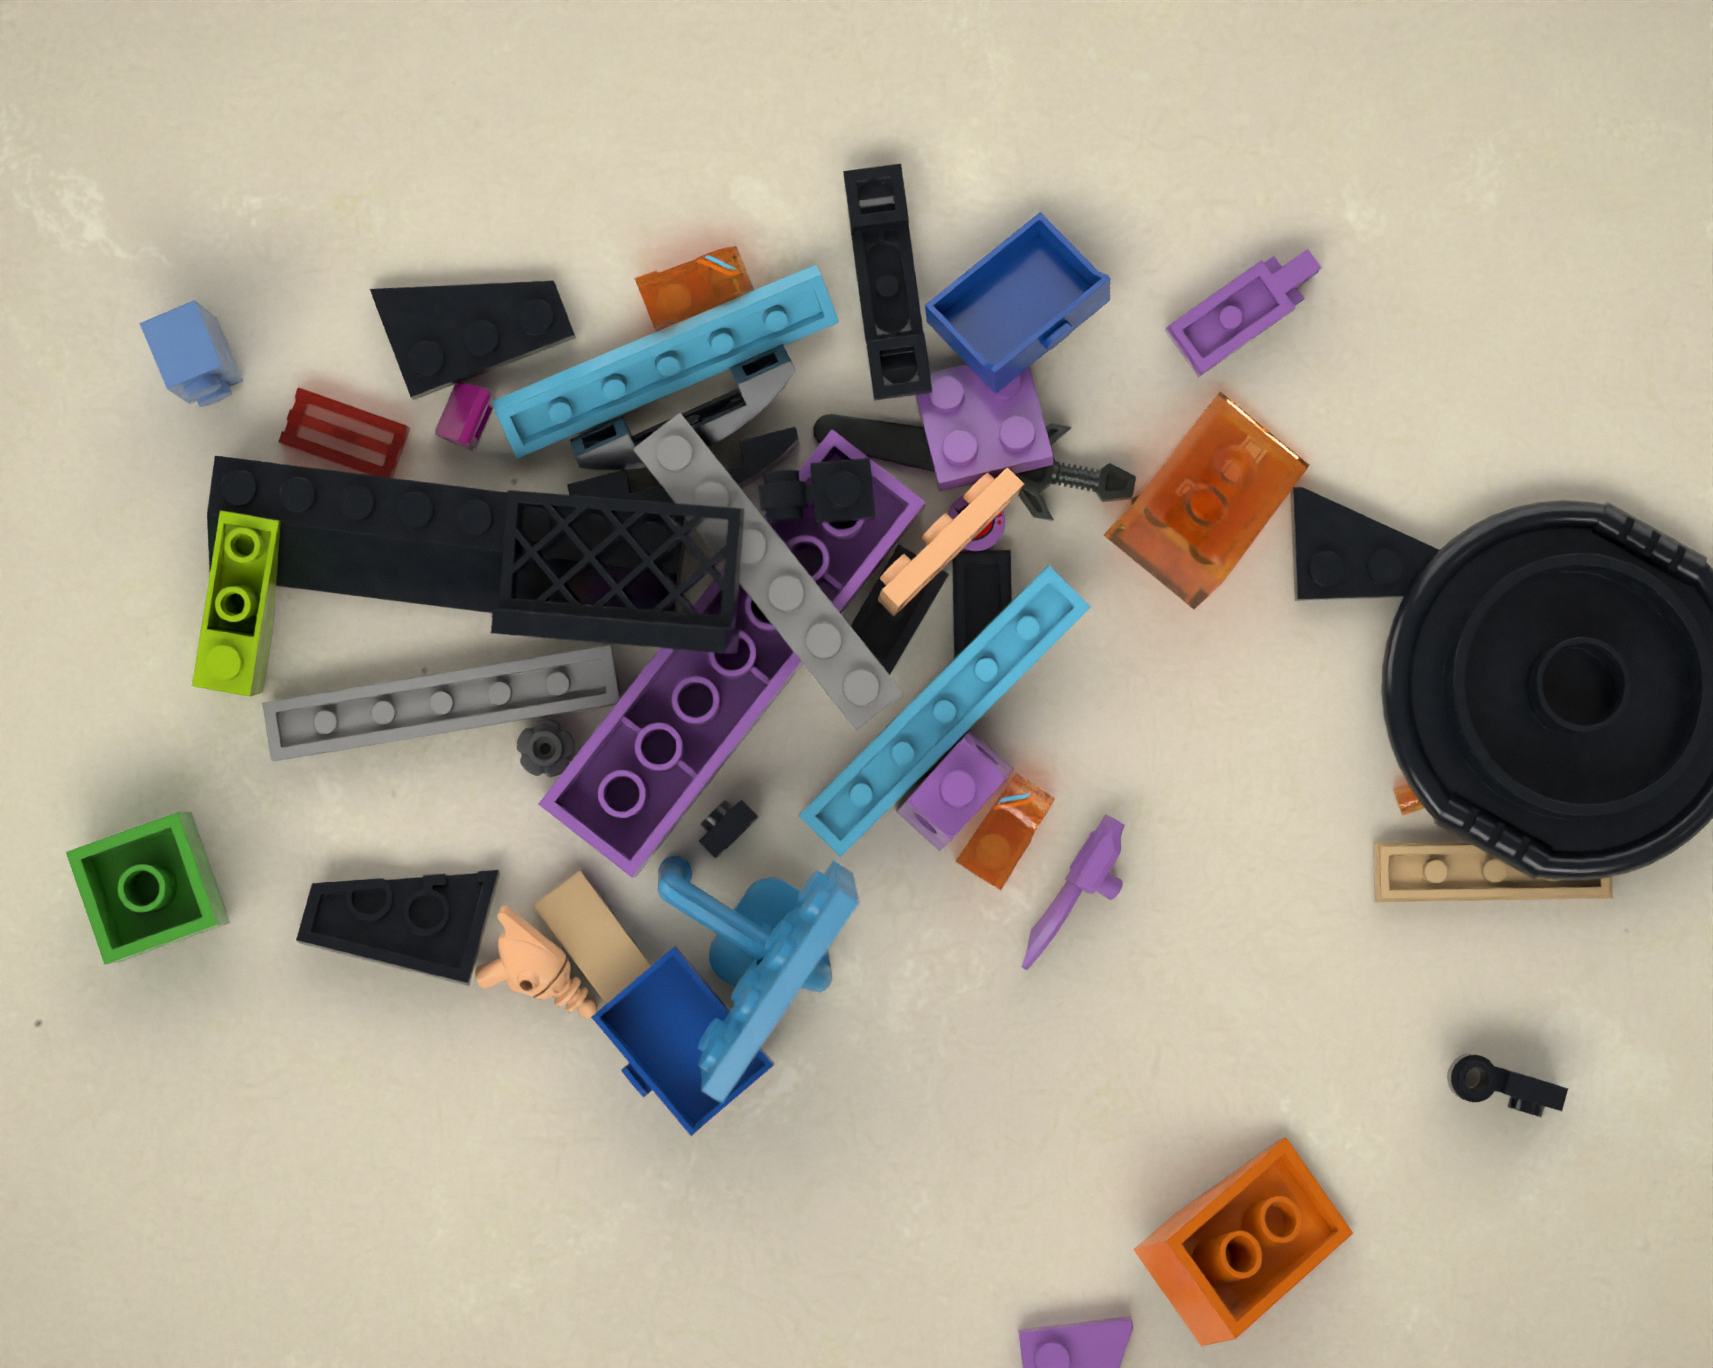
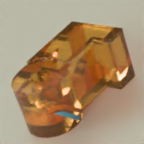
(694, 286)
(1005, 831)

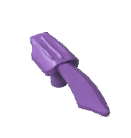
(1087, 873)

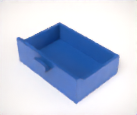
(1018, 302)
(658, 1032)

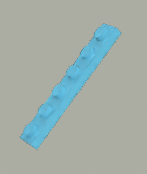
(665, 361)
(944, 710)

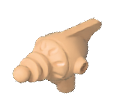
(533, 967)

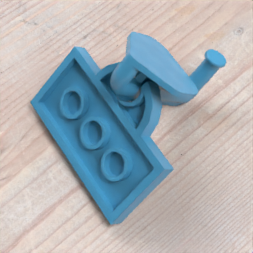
(765, 950)

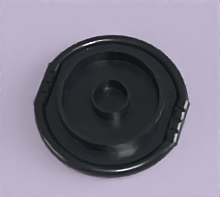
(1558, 690)

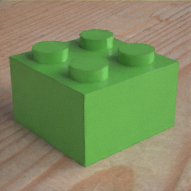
(147, 887)

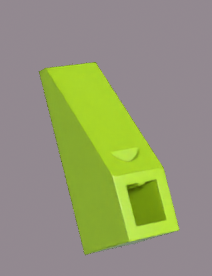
(239, 606)

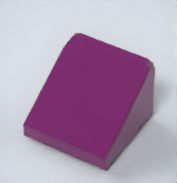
(465, 415)

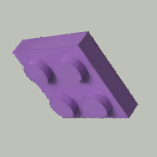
(979, 430)

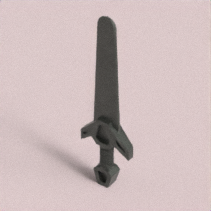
(909, 447)

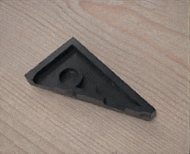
(1349, 553)

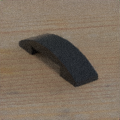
(887, 282)
(758, 384)
(759, 455)

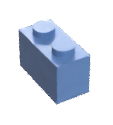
(192, 354)

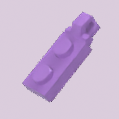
(1241, 311)

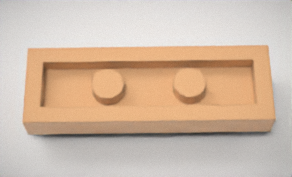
(947, 539)

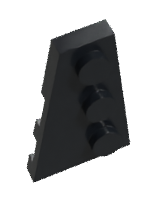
(468, 329)
(406, 923)

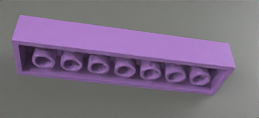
(699, 706)

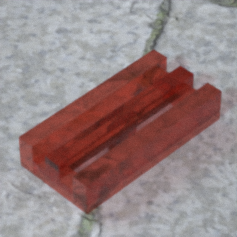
(298, 418)

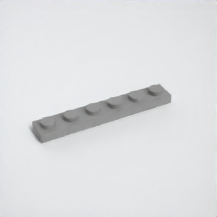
(772, 575)
(441, 703)

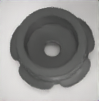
(561, 745)

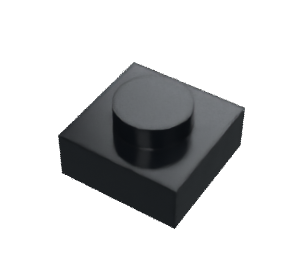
(726, 825)

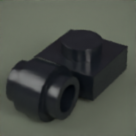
(838, 490)
(1525, 1092)

